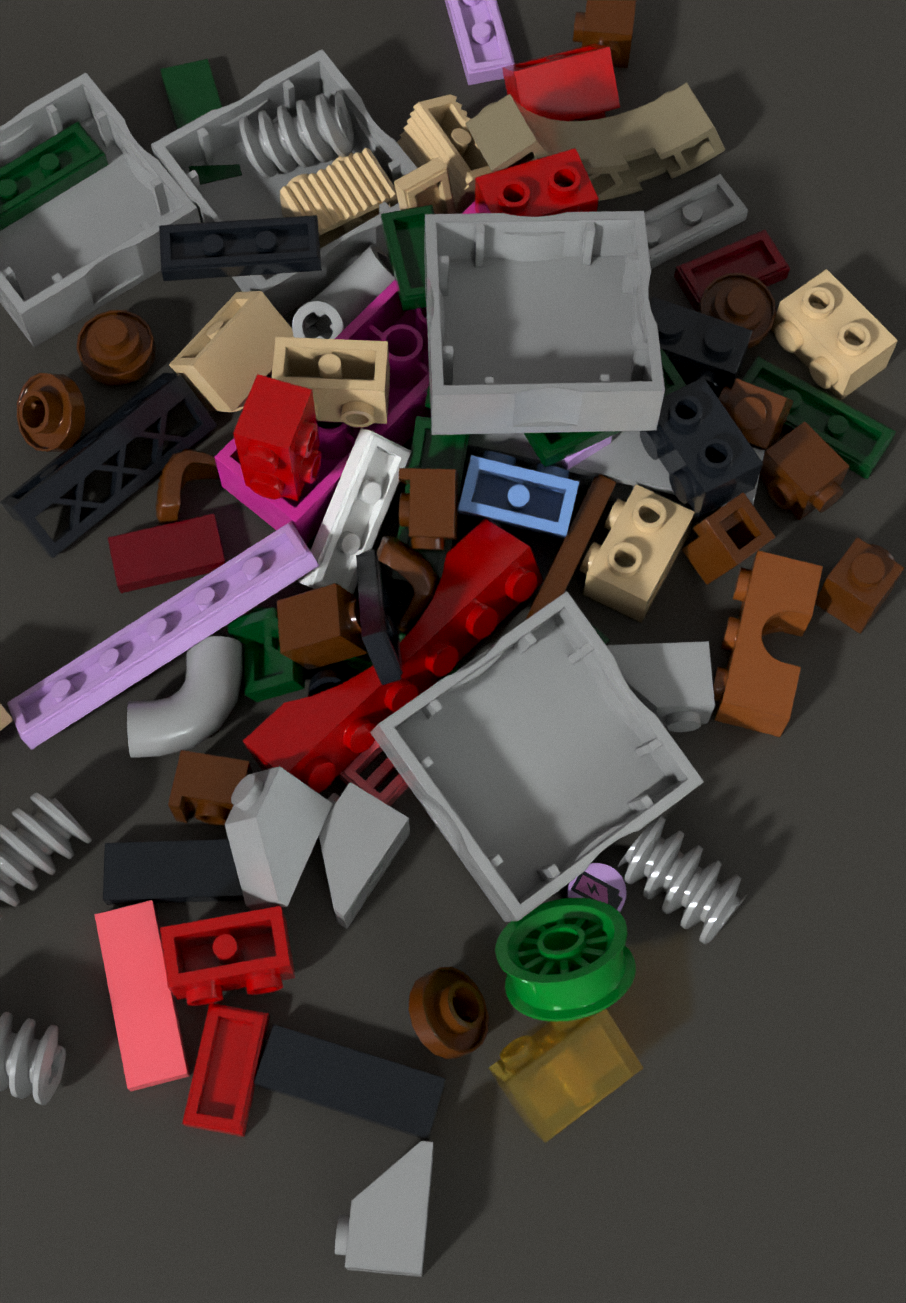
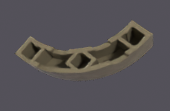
(615, 150)

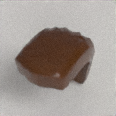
(179, 470)
(416, 571)

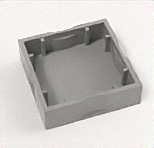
(218, 141)
(94, 235)
(541, 323)
(536, 758)

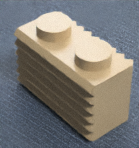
(440, 131)
(340, 195)

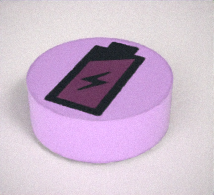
(601, 884)

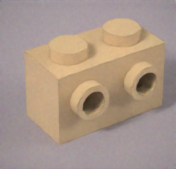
(833, 335)
(232, 351)
(345, 376)
(636, 553)

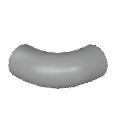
(345, 297)
(194, 711)

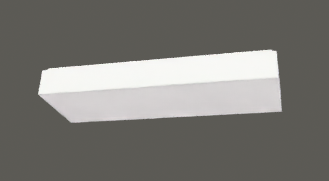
(356, 510)

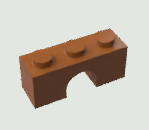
(755, 687)

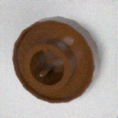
(741, 302)
(116, 347)
(50, 412)
(448, 1012)

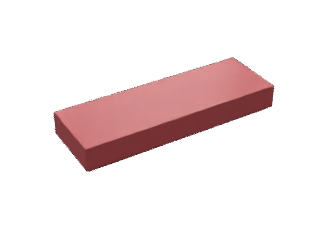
(140, 996)

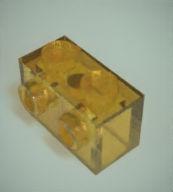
(564, 1071)

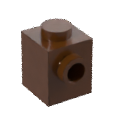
(609, 25)
(756, 412)
(803, 472)
(859, 584)
(320, 627)

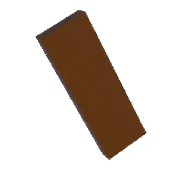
(574, 543)

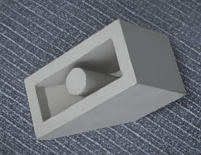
(670, 680)
(273, 834)
(358, 847)
(390, 1218)

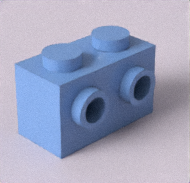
(518, 496)

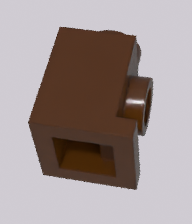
(430, 506)
(727, 538)
(205, 786)

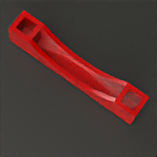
(327, 731)

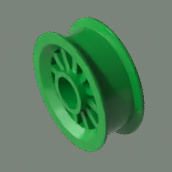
(566, 959)

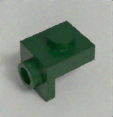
(265, 668)

